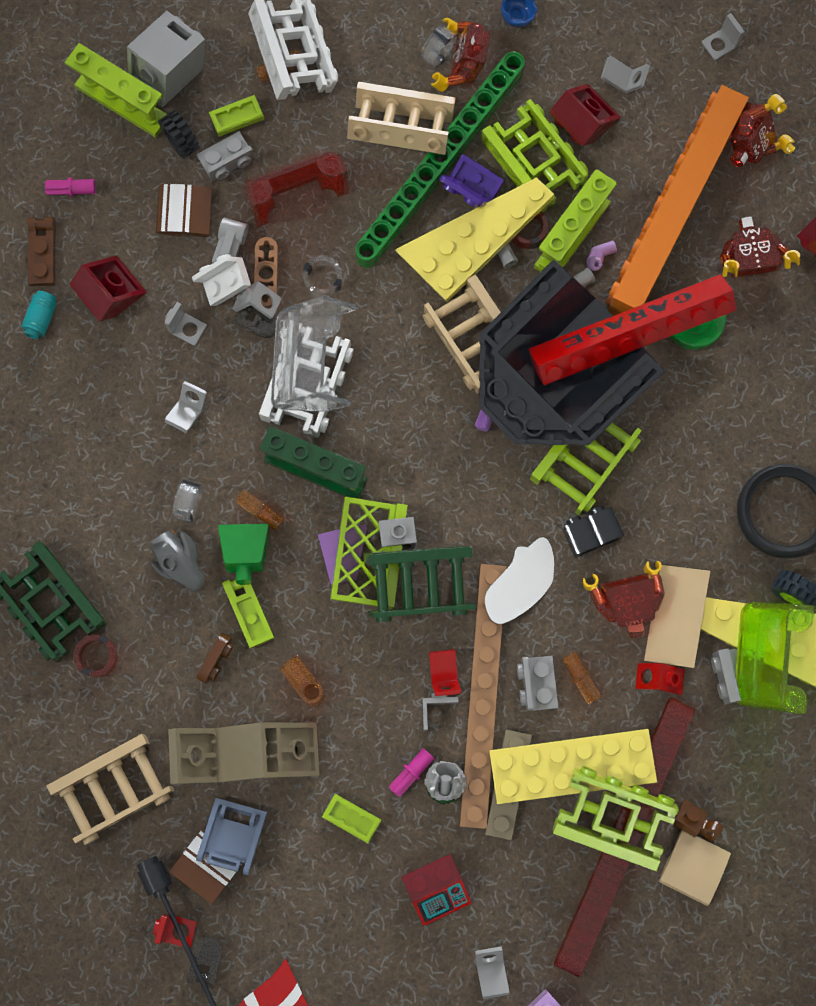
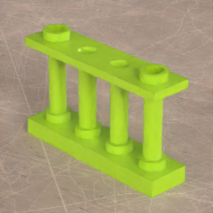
(116, 89)
(561, 453)

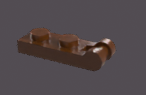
(41, 252)

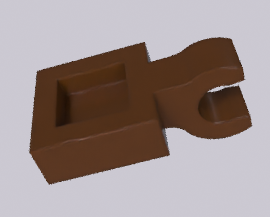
(693, 821)

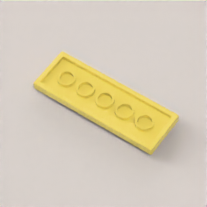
(546, 768)

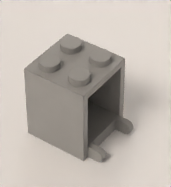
(166, 56)

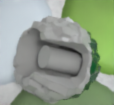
(445, 782)

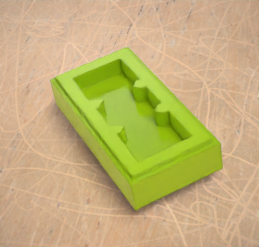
(236, 115)
(351, 818)

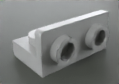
(226, 156)
(538, 683)

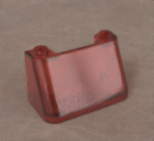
(322, 166)

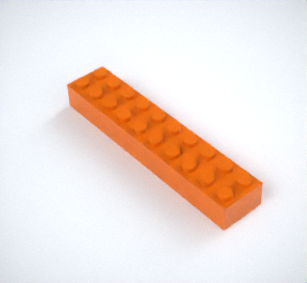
(676, 200)

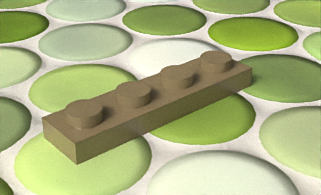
(503, 816)

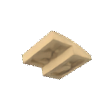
(695, 867)

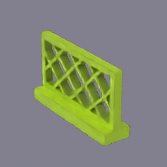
(395, 512)

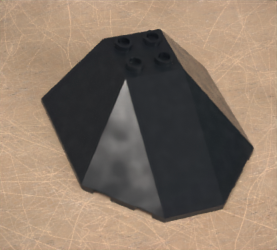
(573, 407)

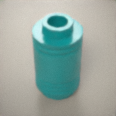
(39, 314)

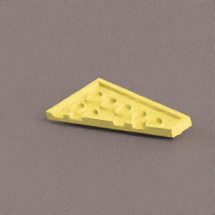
(469, 242)
(722, 621)

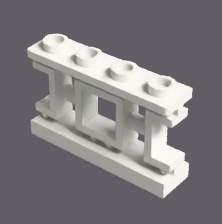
(275, 51)
(267, 410)

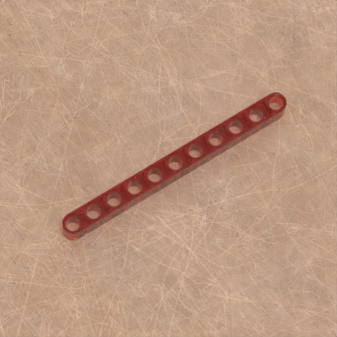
(609, 868)

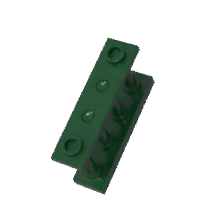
(406, 560)

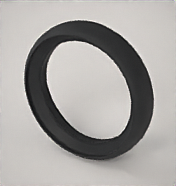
(744, 516)

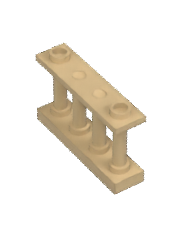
(404, 103)
(488, 312)
(88, 774)

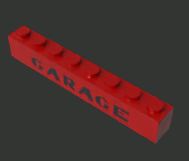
(633, 329)

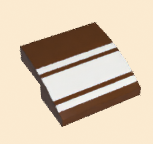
(183, 210)
(199, 876)

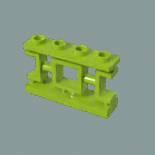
(548, 137)
(576, 221)
(607, 838)

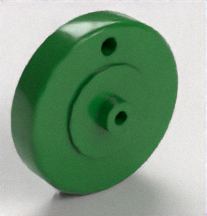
(701, 335)

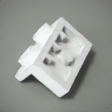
(223, 278)

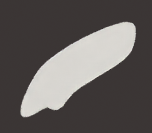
(521, 582)

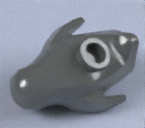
(177, 560)

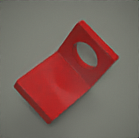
(444, 672)
(664, 678)
(164, 930)

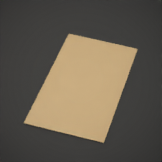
(678, 622)

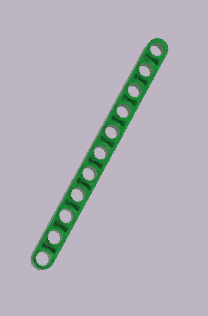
(434, 169)

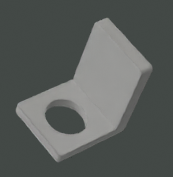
(730, 34)
(622, 76)
(252, 296)
(177, 319)
(186, 409)
(397, 532)
(435, 700)
(492, 973)

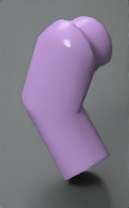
(597, 255)

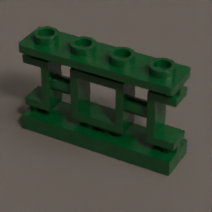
(313, 463)
(63, 590)

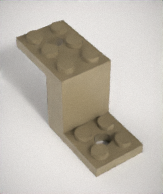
(243, 752)

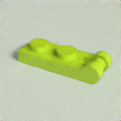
(249, 614)

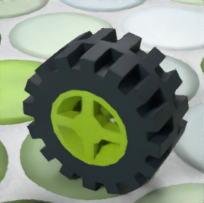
(794, 588)

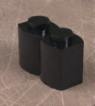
(593, 531)

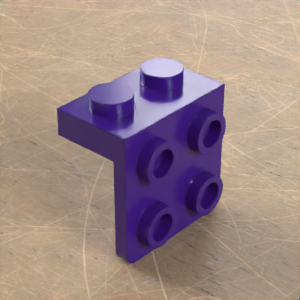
(473, 181)

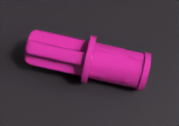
(70, 187)
(411, 772)

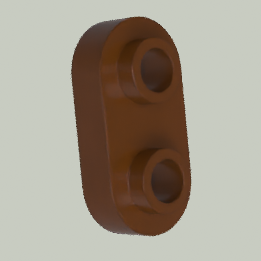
(210, 667)

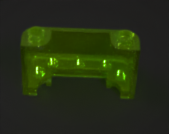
(765, 653)

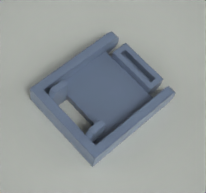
(229, 841)

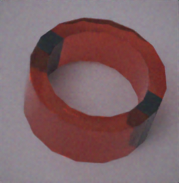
(533, 243)
(79, 651)

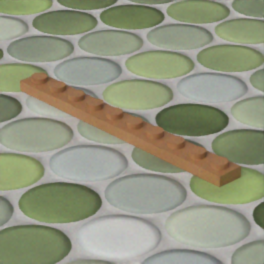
(481, 707)

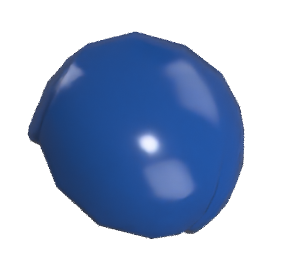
(518, 12)

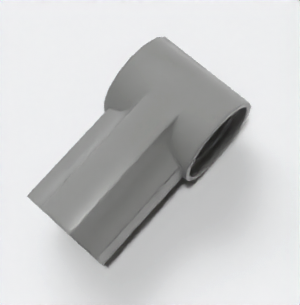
(231, 236)

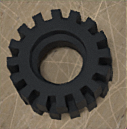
(179, 134)

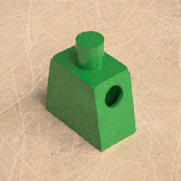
(244, 549)

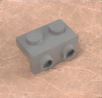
(725, 666)

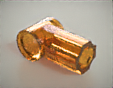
(302, 680)

